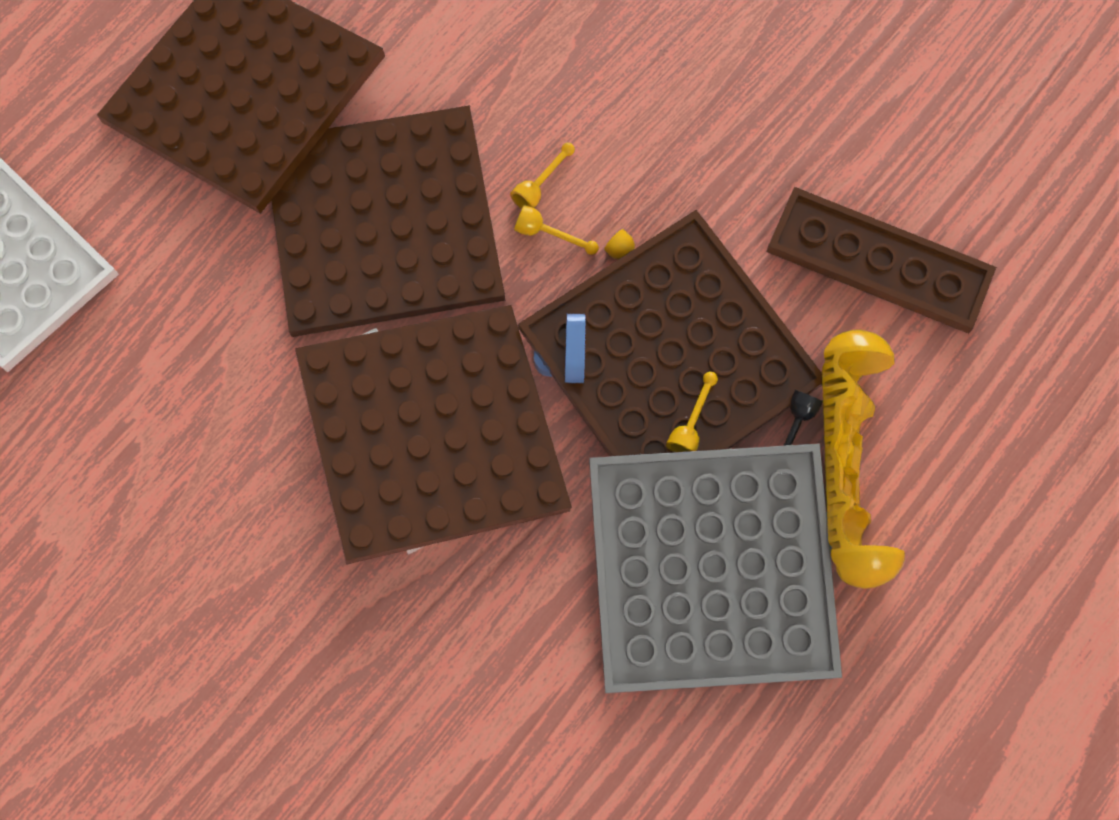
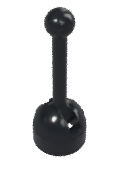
(803, 408)

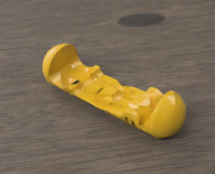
(844, 409)

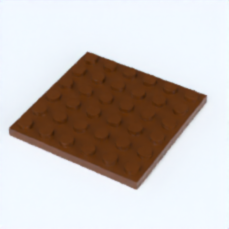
(242, 92)
(386, 224)
(655, 332)
(430, 433)

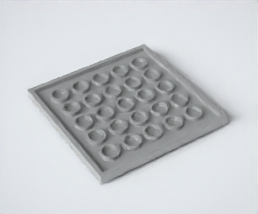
(713, 568)

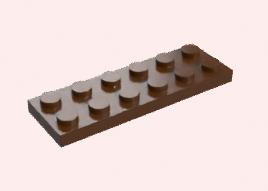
(882, 260)

